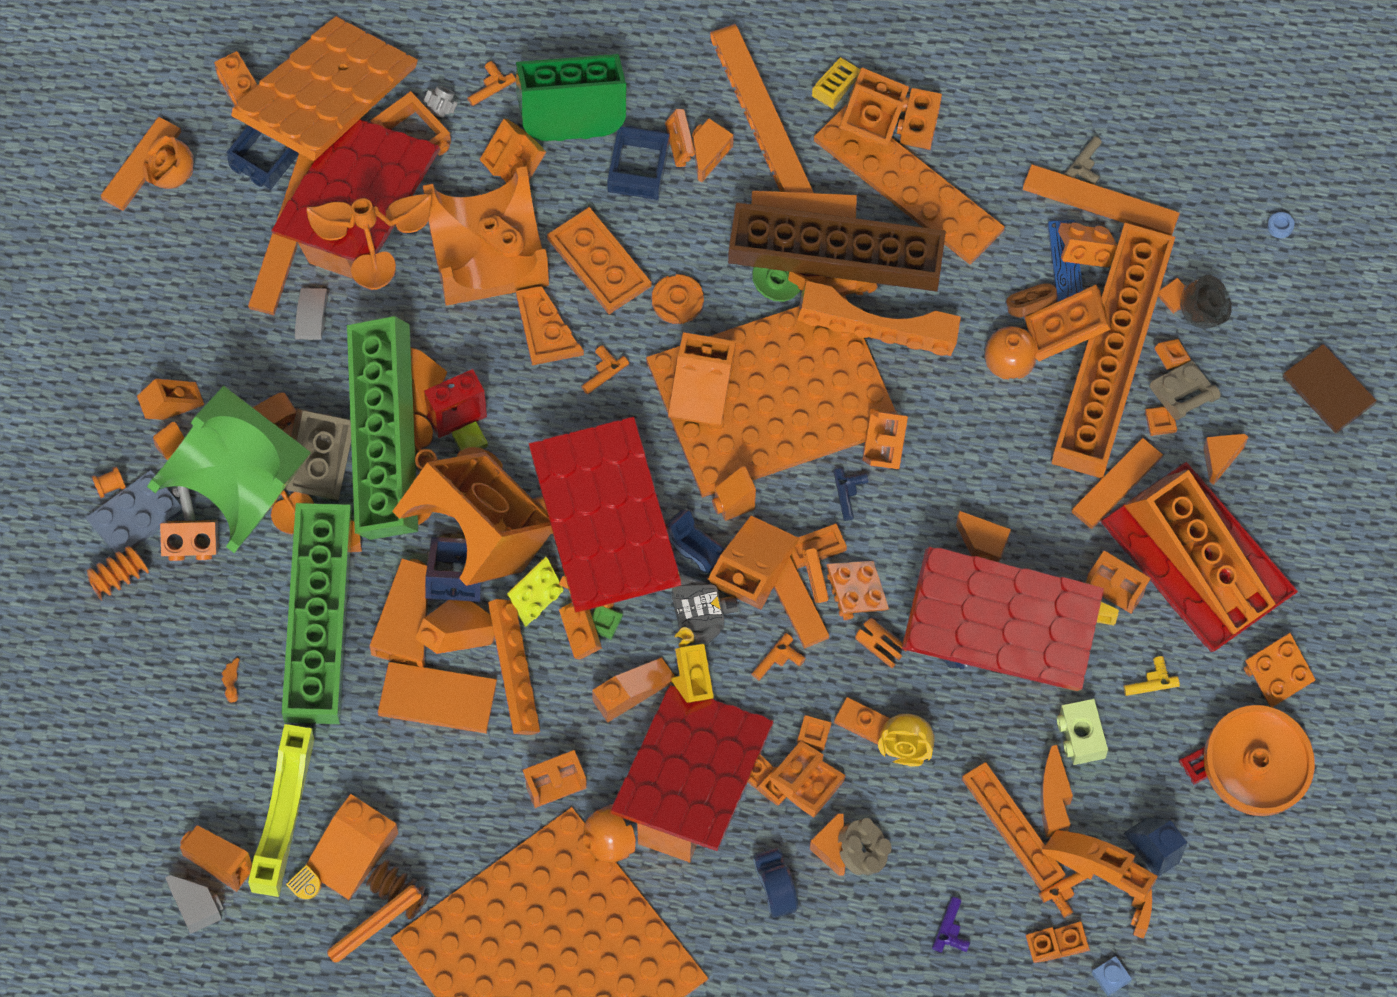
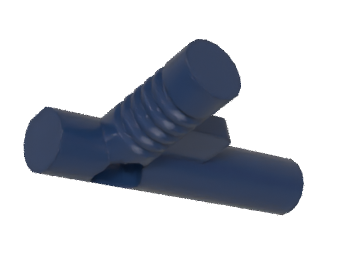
(848, 489)

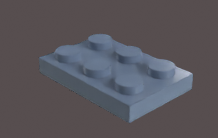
(134, 514)

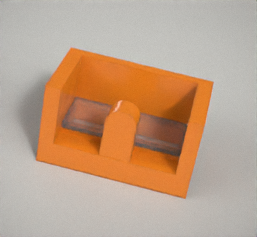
(884, 438)
(1120, 581)
(554, 779)

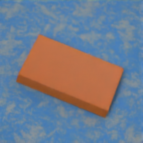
(1068, 322)

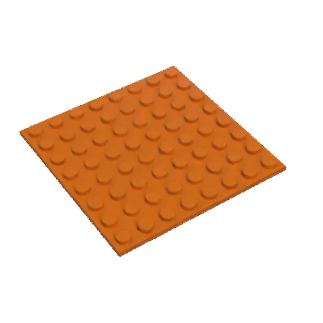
(548, 927)

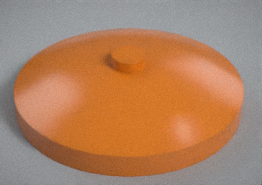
(1259, 760)

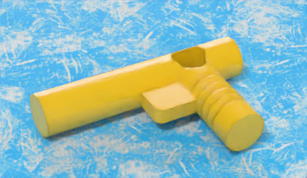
(1153, 680)

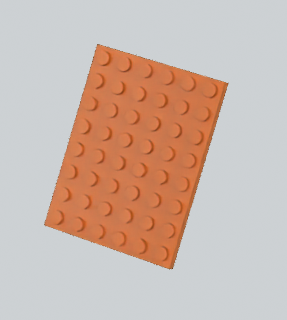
(788, 399)

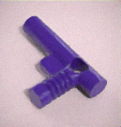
(950, 930)

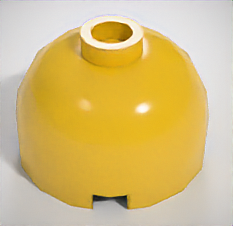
(908, 739)

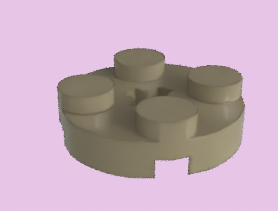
(874, 841)

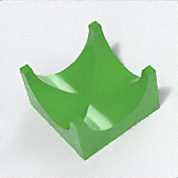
(235, 462)

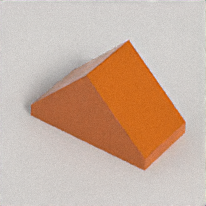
(1221, 452)
(826, 845)

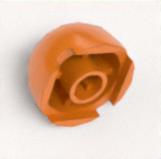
(169, 163)
(1010, 353)
(608, 836)

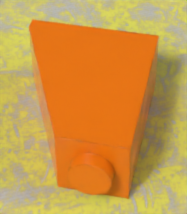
(456, 627)
(217, 856)

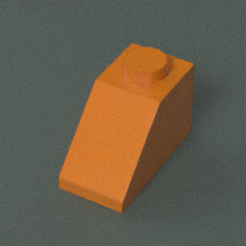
(710, 146)
(169, 398)
(735, 495)
(983, 537)

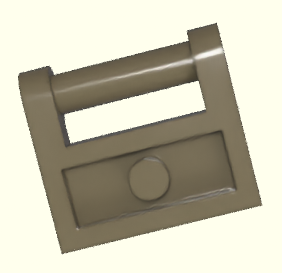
(1181, 383)

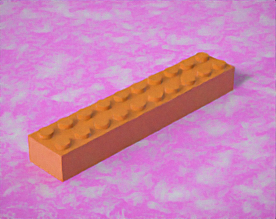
(1113, 355)

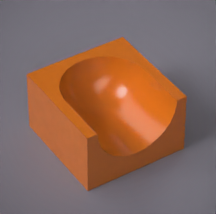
(496, 515)

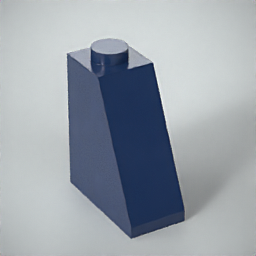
(1157, 843)

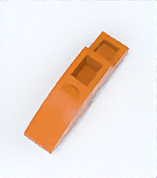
(1099, 858)

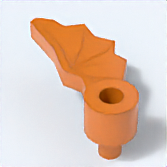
(229, 678)

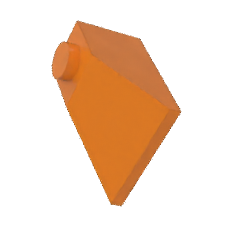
(425, 375)

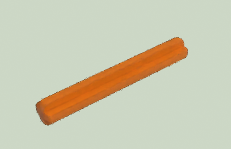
(374, 923)

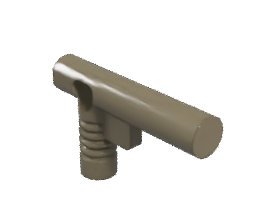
(1084, 163)

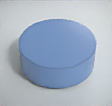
(1280, 224)

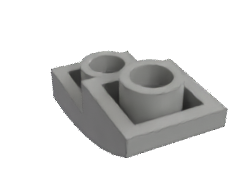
(310, 313)

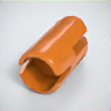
(872, 642)

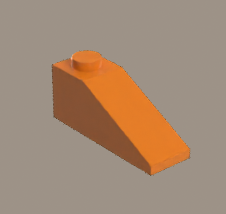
(631, 688)

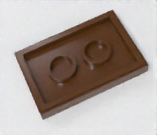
(1329, 388)

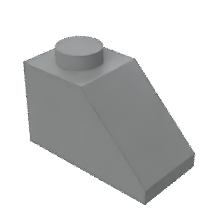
(195, 903)

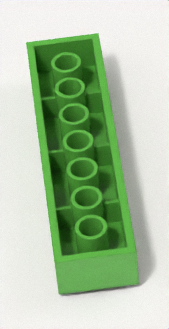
(381, 425)
(317, 614)

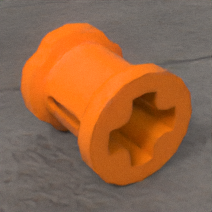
(108, 482)

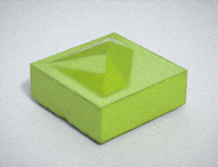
(470, 437)

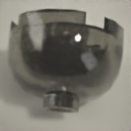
(1205, 302)

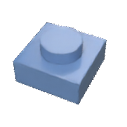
(1111, 976)

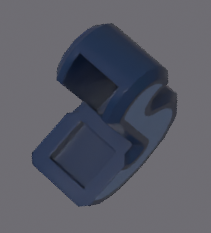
(692, 541)
(776, 882)

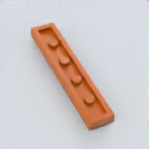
(514, 667)
(1013, 826)

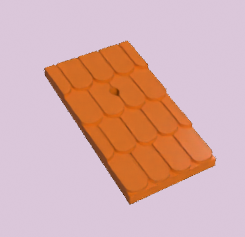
(324, 88)

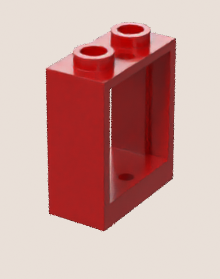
(465, 396)

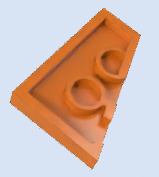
(544, 329)

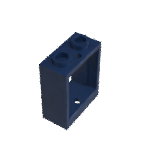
(257, 175)
(633, 184)
(439, 583)

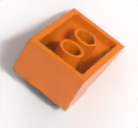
(351, 846)

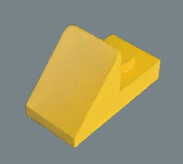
(694, 676)

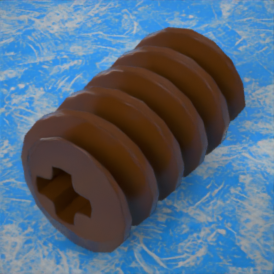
(391, 885)

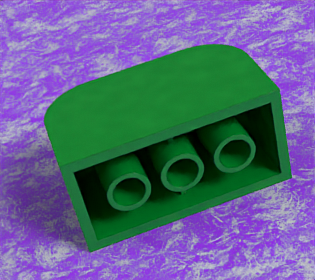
(571, 97)

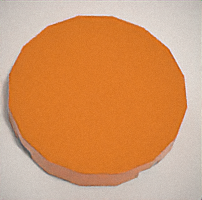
(677, 308)

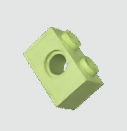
(1082, 716)

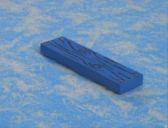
(1066, 274)

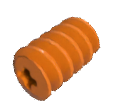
(116, 571)

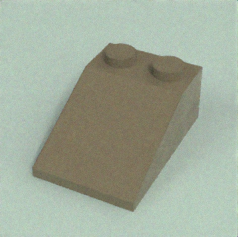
(329, 444)

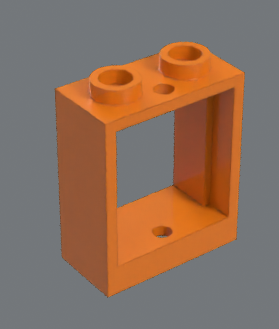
(407, 106)

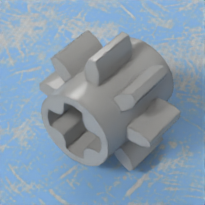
(440, 101)

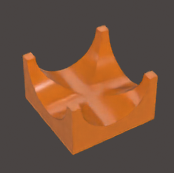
(468, 264)

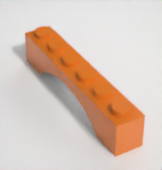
(827, 308)

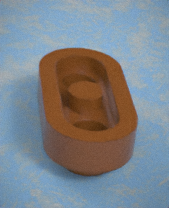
(1031, 300)

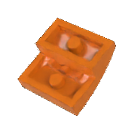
(510, 150)
(807, 779)

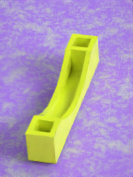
(275, 843)

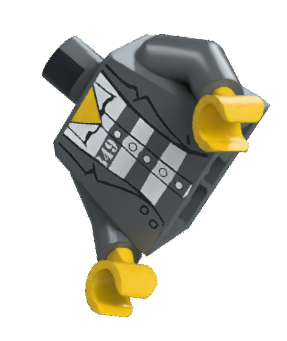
(699, 611)

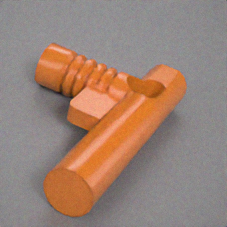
(491, 84)
(604, 369)
(778, 656)
(1064, 893)

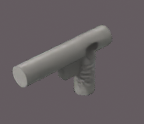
(186, 502)

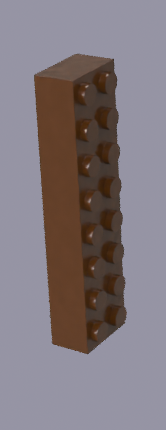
(836, 247)

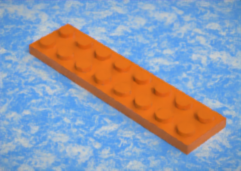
(913, 189)

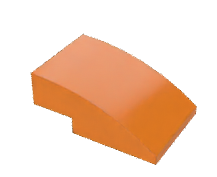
(874, 107)

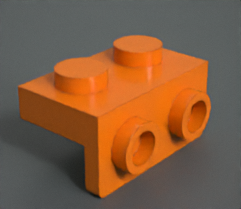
(1087, 244)

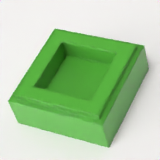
(606, 621)

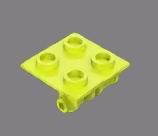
(535, 591)

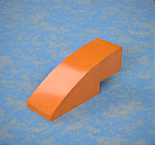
(1055, 794)

